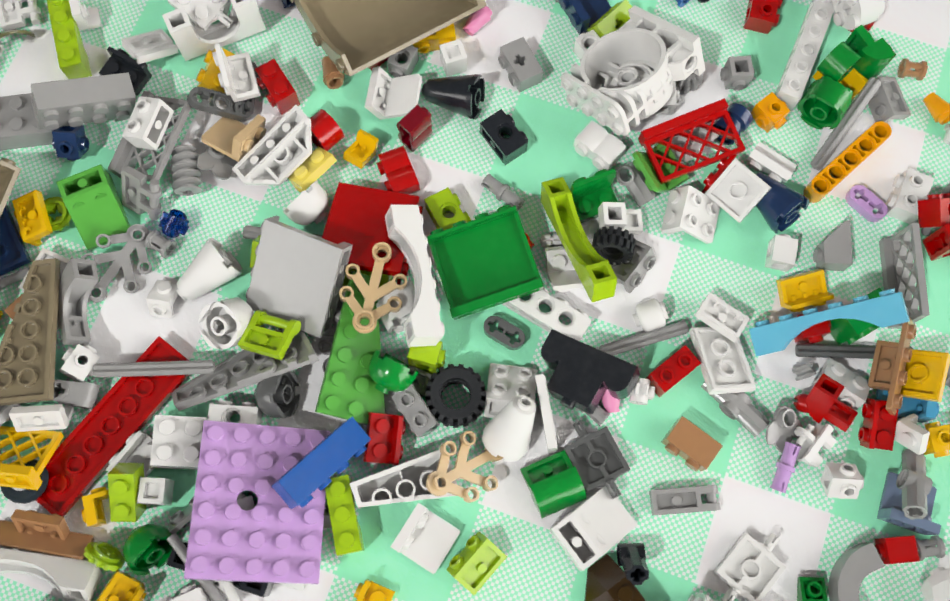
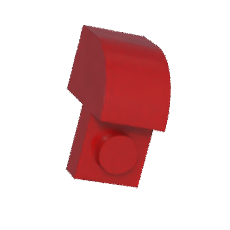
(823, 403)

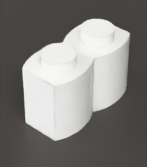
(599, 146)

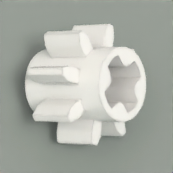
(642, 392)

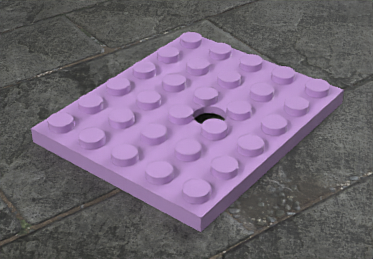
(270, 539)

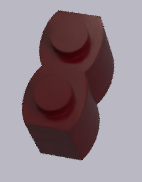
(415, 127)

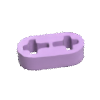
(866, 203)

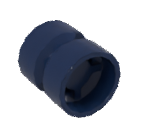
(741, 118)

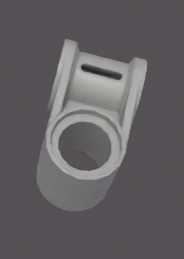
(76, 393)

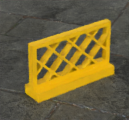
(16, 473)

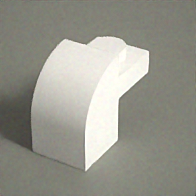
(617, 215)

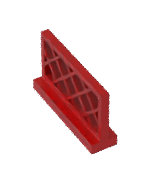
(680, 126)

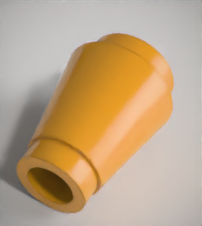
(938, 108)

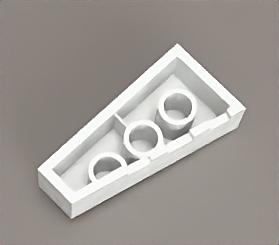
(399, 483)

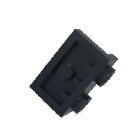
(122, 63)

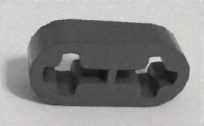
(507, 328)

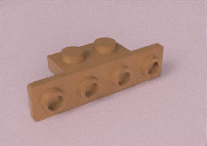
(889, 366)
(42, 534)

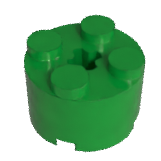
(825, 103)

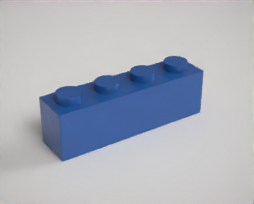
(321, 463)

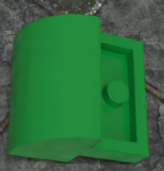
(874, 53)
(553, 483)

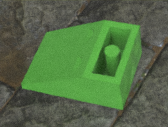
(93, 205)

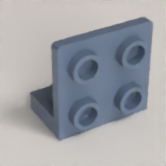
(891, 509)

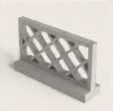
(129, 155)
(898, 264)

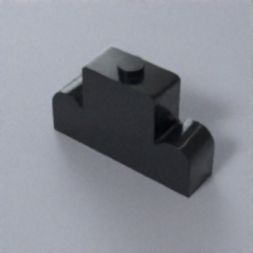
(585, 373)

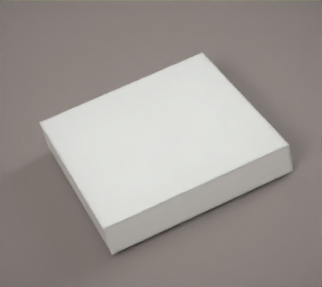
(737, 190)

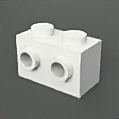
(148, 123)
(908, 189)

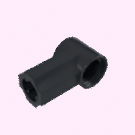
(633, 560)

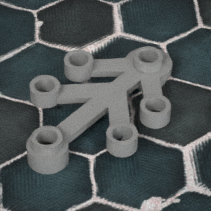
(120, 259)

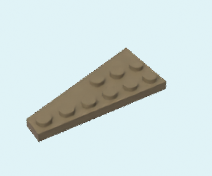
(31, 339)

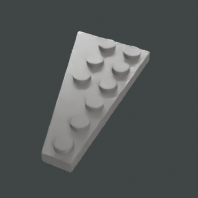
(242, 371)

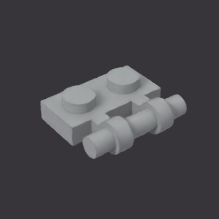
(135, 192)

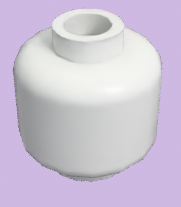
(650, 315)

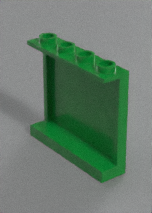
(484, 262)

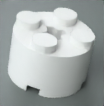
(856, 12)
(397, 320)
(225, 322)

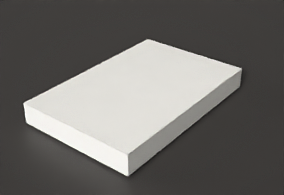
(722, 362)
(546, 413)

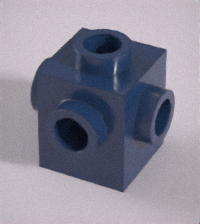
(70, 142)

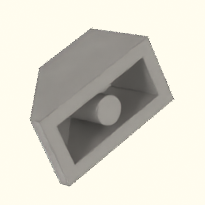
(835, 250)

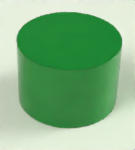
(839, 62)

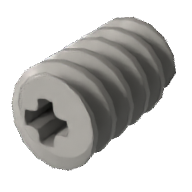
(185, 171)

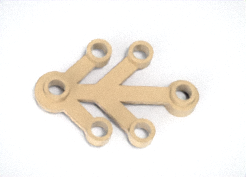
(372, 292)
(461, 470)

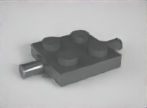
(597, 459)

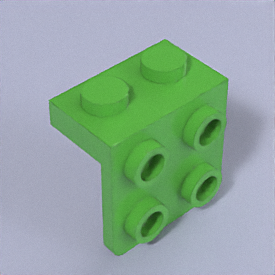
(643, 163)

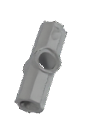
(739, 408)
(914, 485)

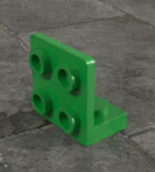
(591, 192)

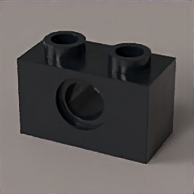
(505, 148)

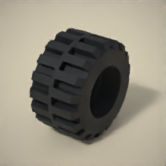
(455, 375)

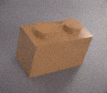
(691, 444)

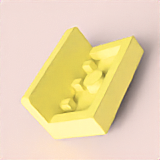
(311, 169)

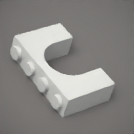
(195, 42)

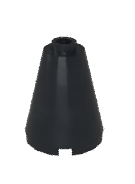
(457, 94)

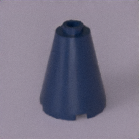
(780, 205)

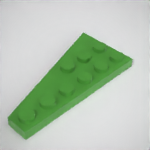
(346, 383)

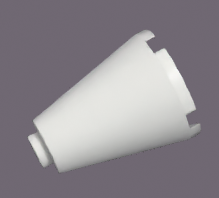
(208, 271)
(511, 429)

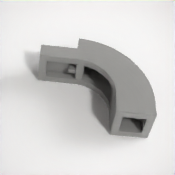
(74, 291)
(851, 570)

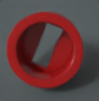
(800, 405)

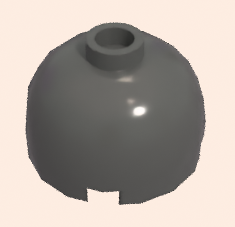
(277, 395)

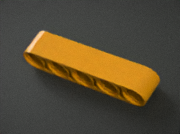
(854, 155)

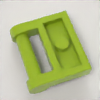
(268, 341)

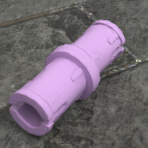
(785, 467)

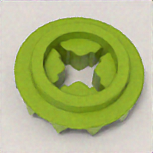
(56, 204)
(104, 556)

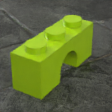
(343, 516)

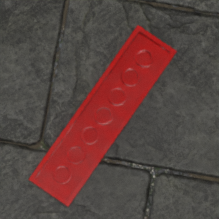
(106, 429)

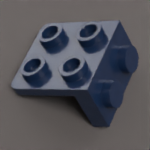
(584, 12)

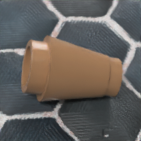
(331, 75)

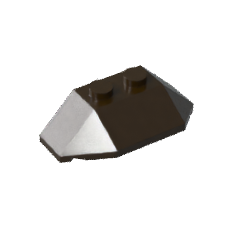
(608, 583)

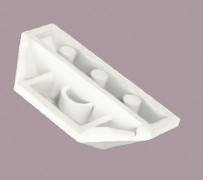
(278, 151)

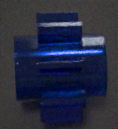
(174, 223)

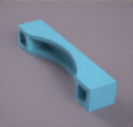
(881, 311)

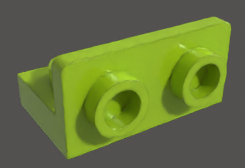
(476, 562)

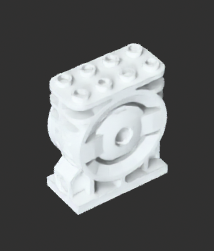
(625, 66)

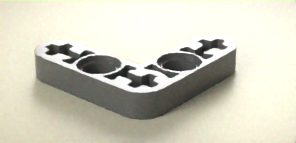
(232, 110)

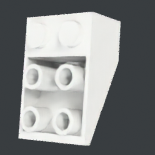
(593, 528)

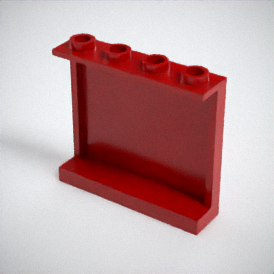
(359, 219)

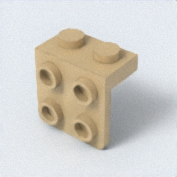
(235, 137)

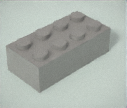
(82, 100)
(19, 124)

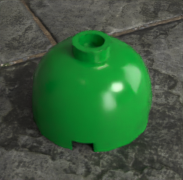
(390, 373)
(146, 548)

